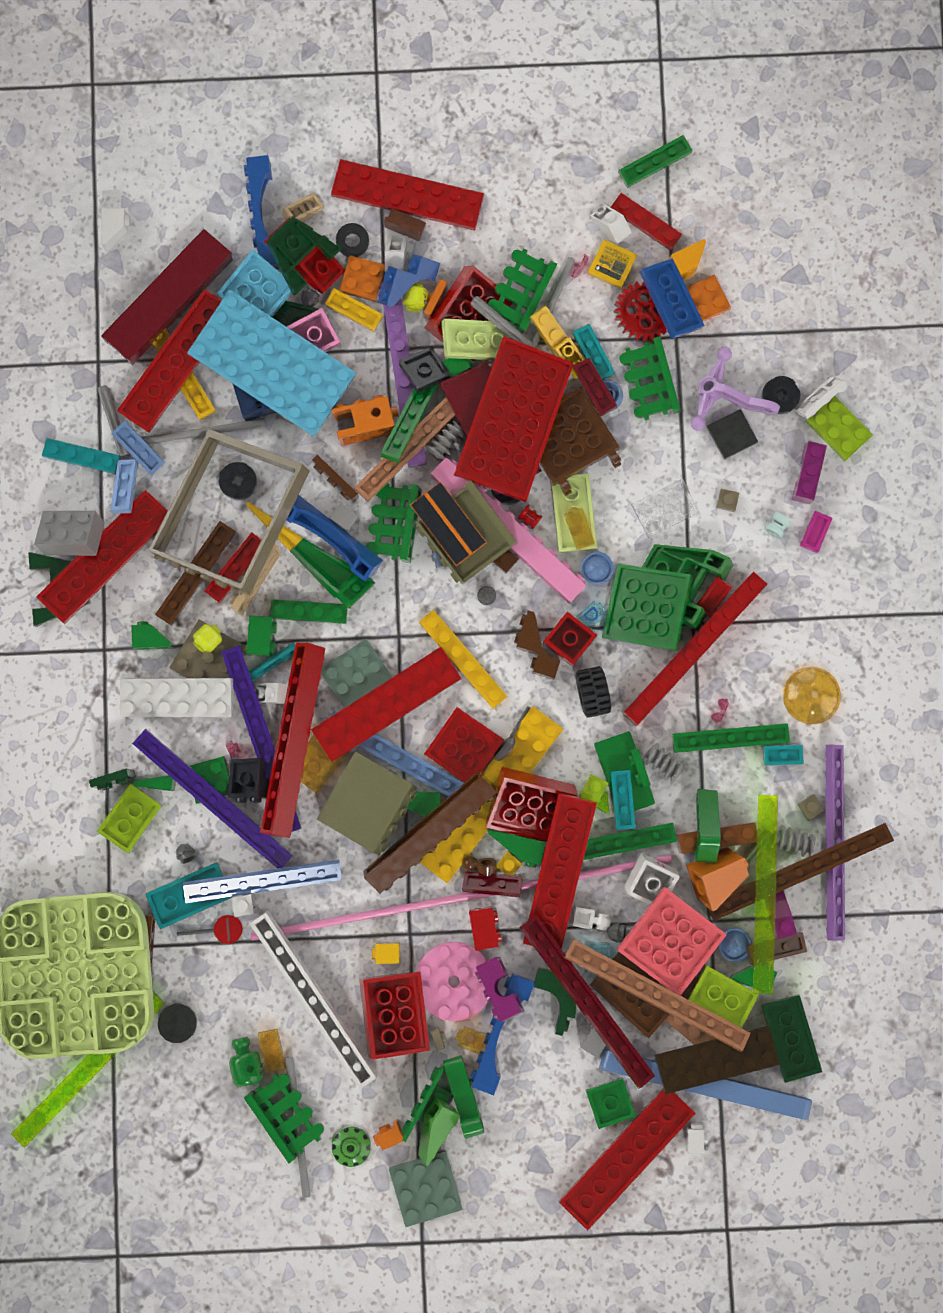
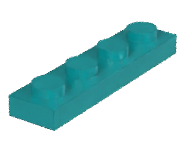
(80, 456)

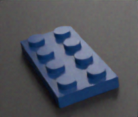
(671, 298)

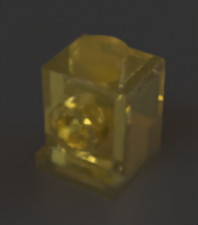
(475, 1045)

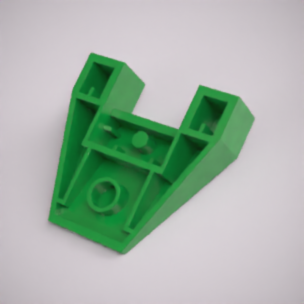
(693, 562)

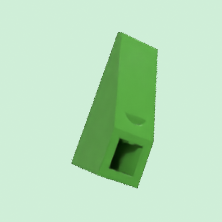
(437, 1125)

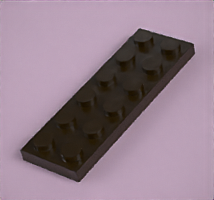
(715, 1061)

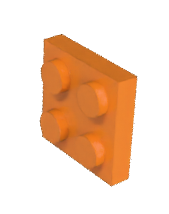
(362, 278)
(708, 298)

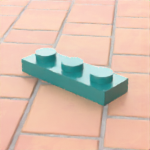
(592, 349)
(623, 800)

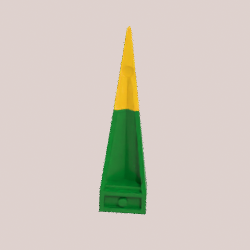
(326, 568)

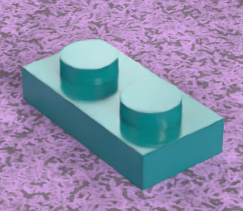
(783, 755)

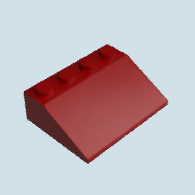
(458, 300)
(525, 803)
(394, 1015)

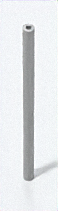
(555, 295)
(202, 431)
(301, 1158)

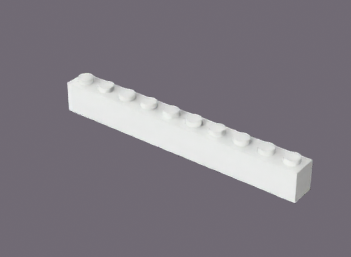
(314, 999)

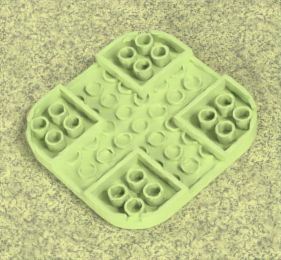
(74, 975)

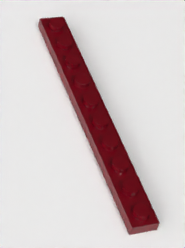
(587, 1002)

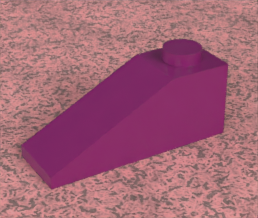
(783, 917)

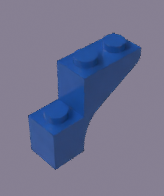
(398, 282)

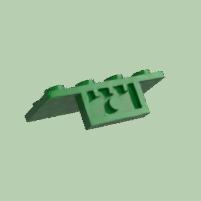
(620, 754)
(427, 1095)

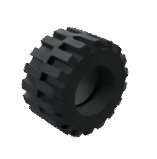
(593, 691)

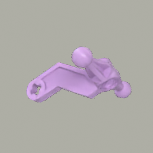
(715, 379)

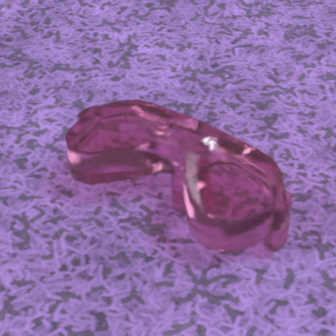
(580, 268)
(723, 705)

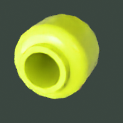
(415, 298)
(207, 638)

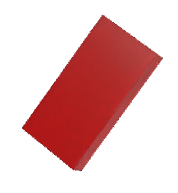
(714, 595)

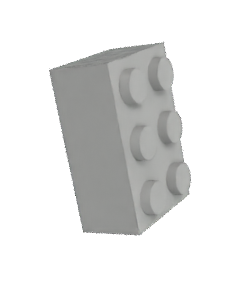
(69, 533)

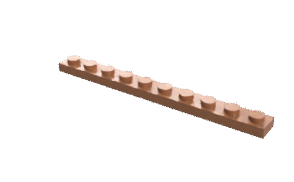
(424, 433)
(657, 995)

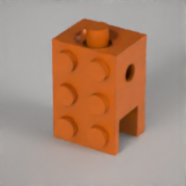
(370, 417)

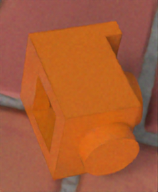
(388, 1135)

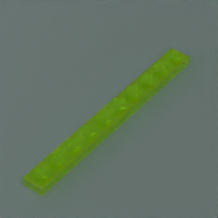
(765, 894)
(66, 1091)

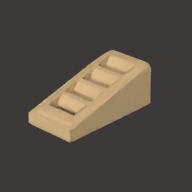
(305, 215)

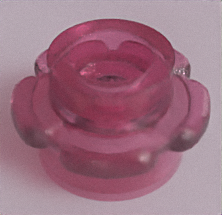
(233, 749)

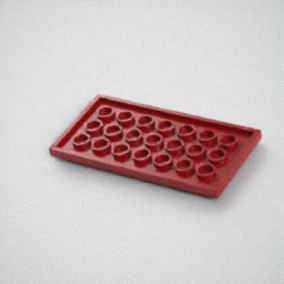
(514, 419)

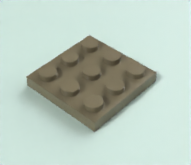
(196, 664)

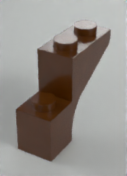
(530, 642)

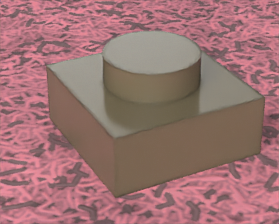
(727, 500)
(811, 807)
(439, 1038)

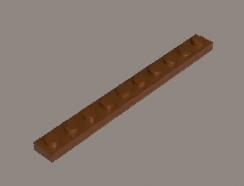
(809, 867)

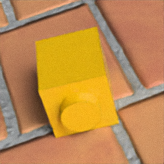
(386, 953)

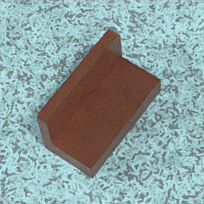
(405, 224)

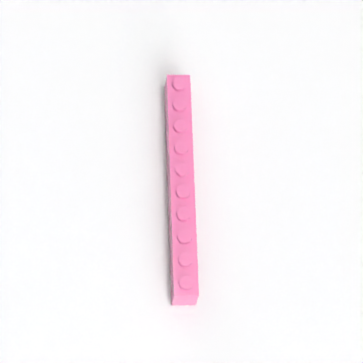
(528, 548)

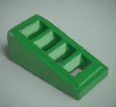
(161, 783)

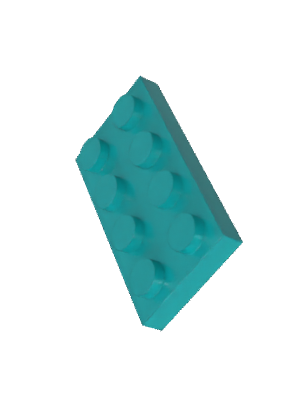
(169, 900)

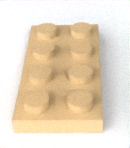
(241, 602)

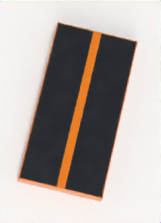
(448, 523)

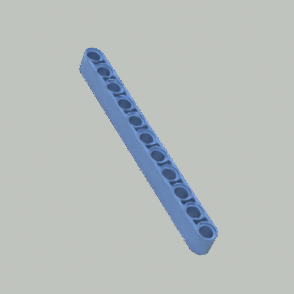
(729, 1090)

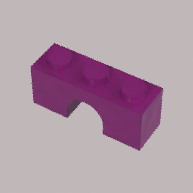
(810, 472)
(490, 974)

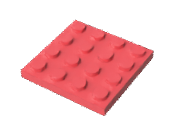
(671, 941)

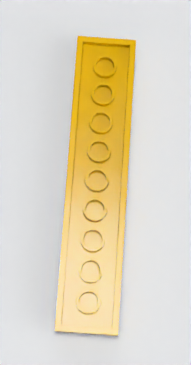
(532, 742)

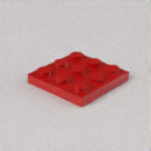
(463, 745)

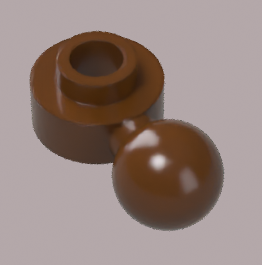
(486, 866)

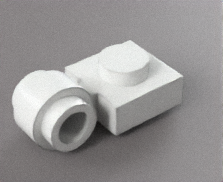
(585, 918)

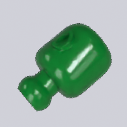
(246, 1064)

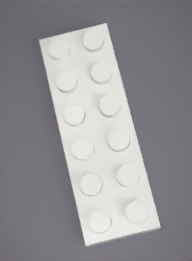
(176, 697)

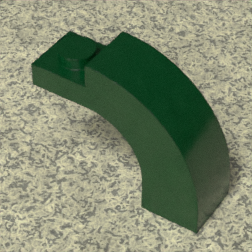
(547, 981)

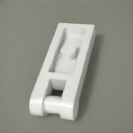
(820, 397)

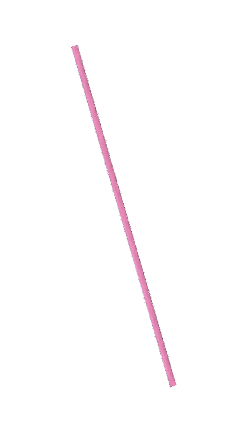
(442, 901)

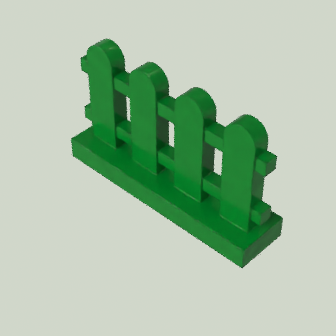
(529, 283)
(647, 371)
(397, 531)
(267, 1117)

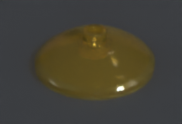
(800, 702)

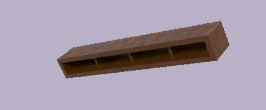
(430, 832)

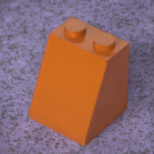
(718, 881)

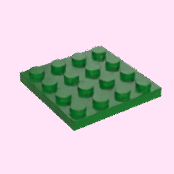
(647, 607)

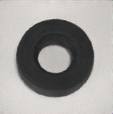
(360, 231)

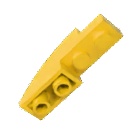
(556, 338)

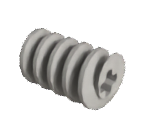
(446, 441)
(664, 763)
(795, 840)

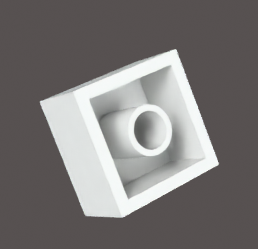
(649, 878)

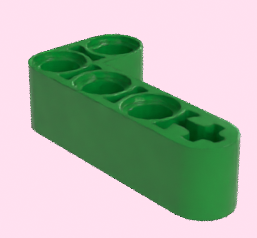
(707, 826)
(464, 1097)

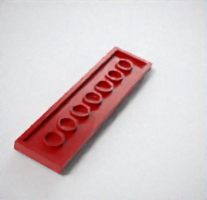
(407, 194)
(169, 368)
(117, 545)
(386, 704)
(562, 864)
(626, 1158)

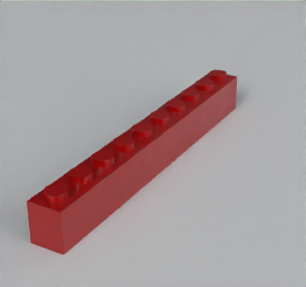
(694, 648)
(292, 740)

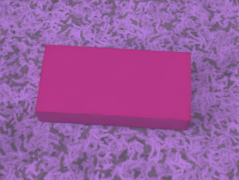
(816, 531)

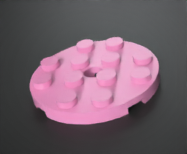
(447, 1001)

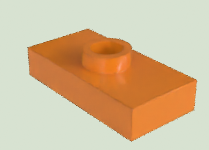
(435, 298)

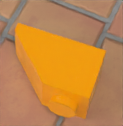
(688, 259)

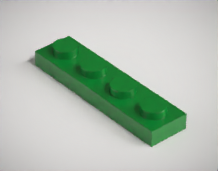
(655, 161)
(309, 611)

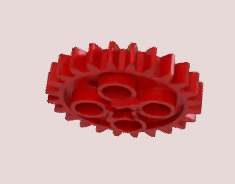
(631, 322)

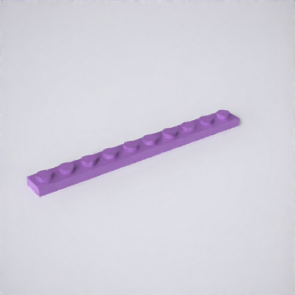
(400, 349)
(835, 834)

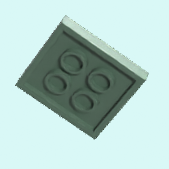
(355, 673)
(425, 1190)

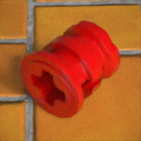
(532, 513)

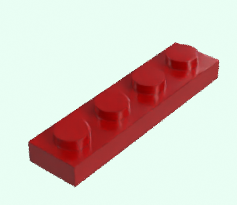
(646, 222)
(235, 567)

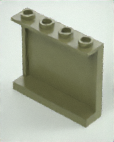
(489, 526)
(367, 803)

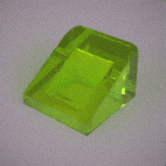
(603, 804)

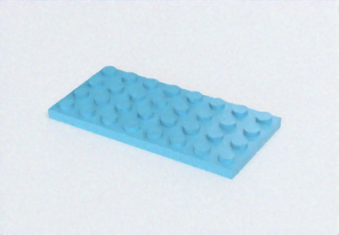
(272, 363)

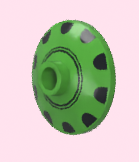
(355, 1137)

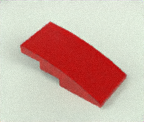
(317, 268)

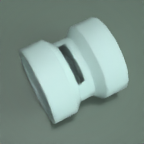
(777, 525)

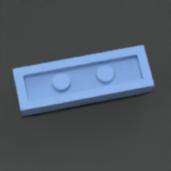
(124, 486)

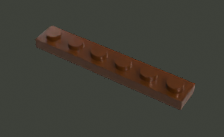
(188, 583)

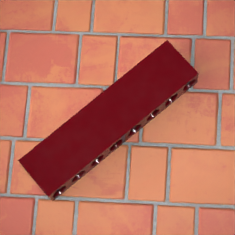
(168, 296)

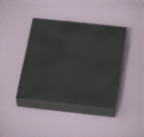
(732, 434)

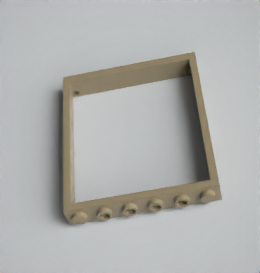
(188, 488)

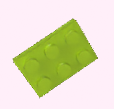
(839, 428)
(129, 818)
(723, 996)

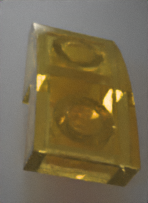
(271, 1050)

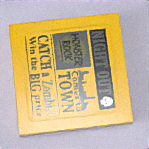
(612, 264)

